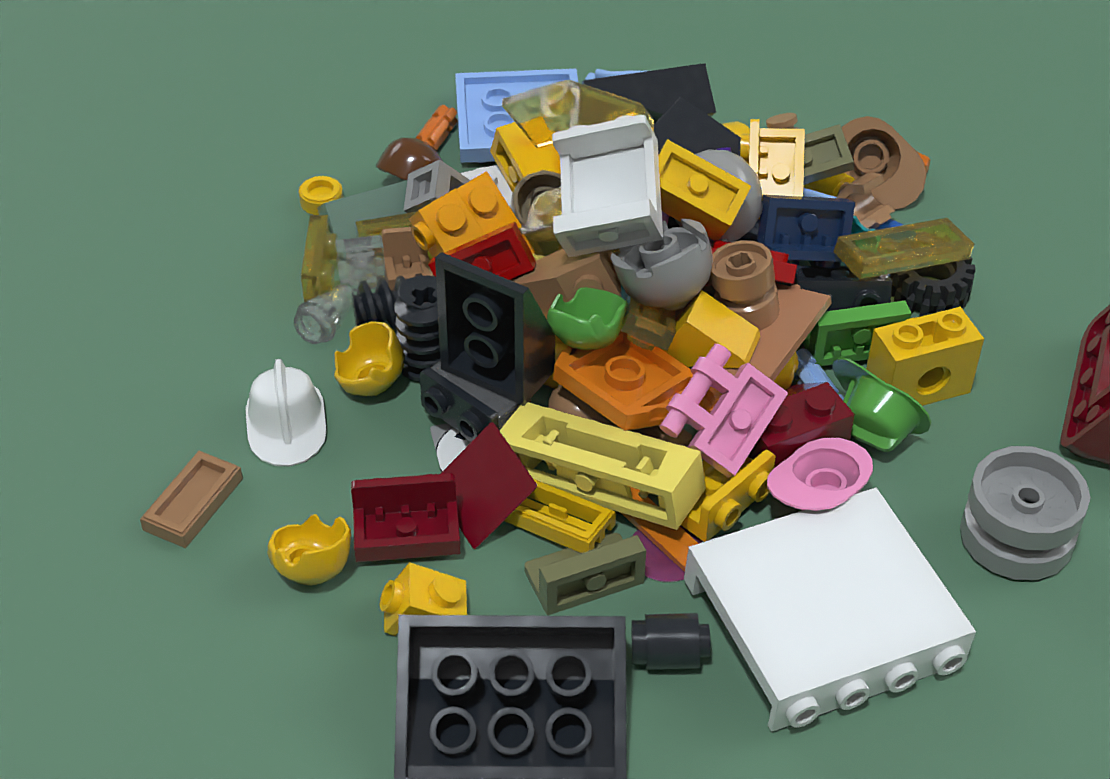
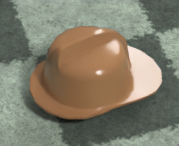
(882, 150)

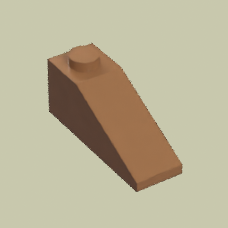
(565, 275)

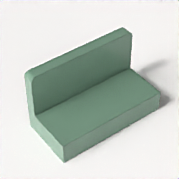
(363, 206)

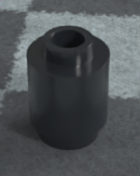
(669, 641)

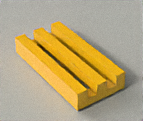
(556, 524)

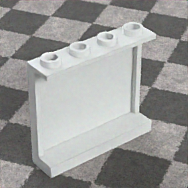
(831, 607)

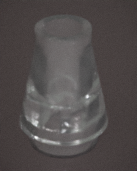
(323, 315)

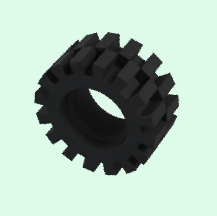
(934, 295)

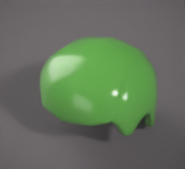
(589, 319)

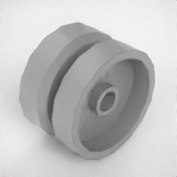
(1024, 512)

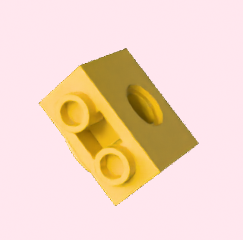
(928, 355)

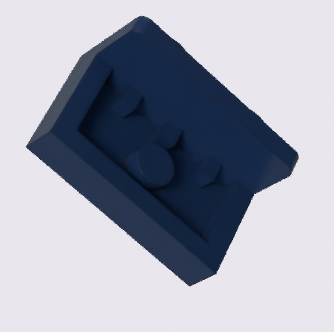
(805, 227)

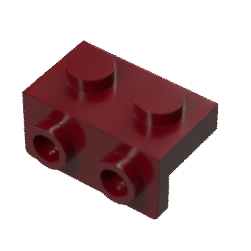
(405, 517)

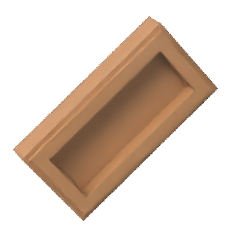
(191, 499)

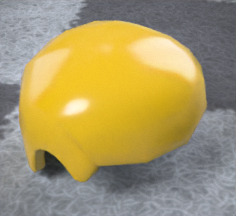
(371, 360)
(311, 550)

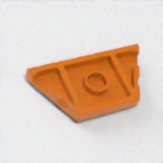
(626, 381)

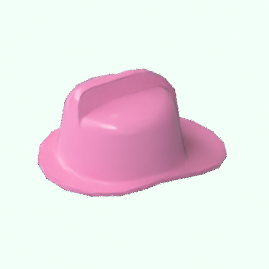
(821, 474)

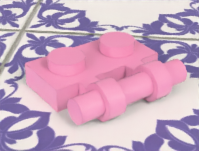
(736, 419)

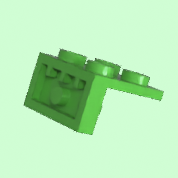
(850, 331)

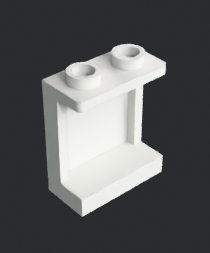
(608, 186)

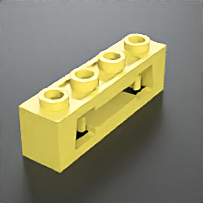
(606, 461)

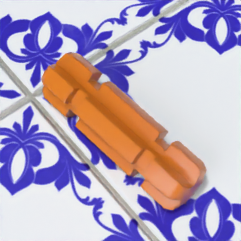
(438, 126)

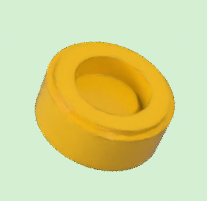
(317, 192)

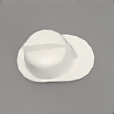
(285, 416)

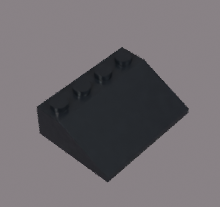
(510, 697)

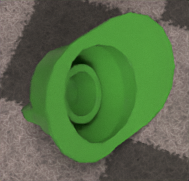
(881, 411)

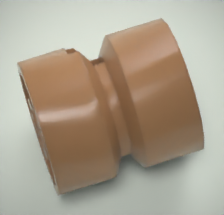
(745, 281)

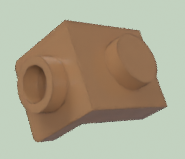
(403, 255)

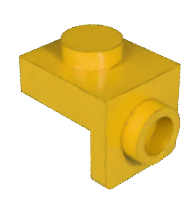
(421, 592)

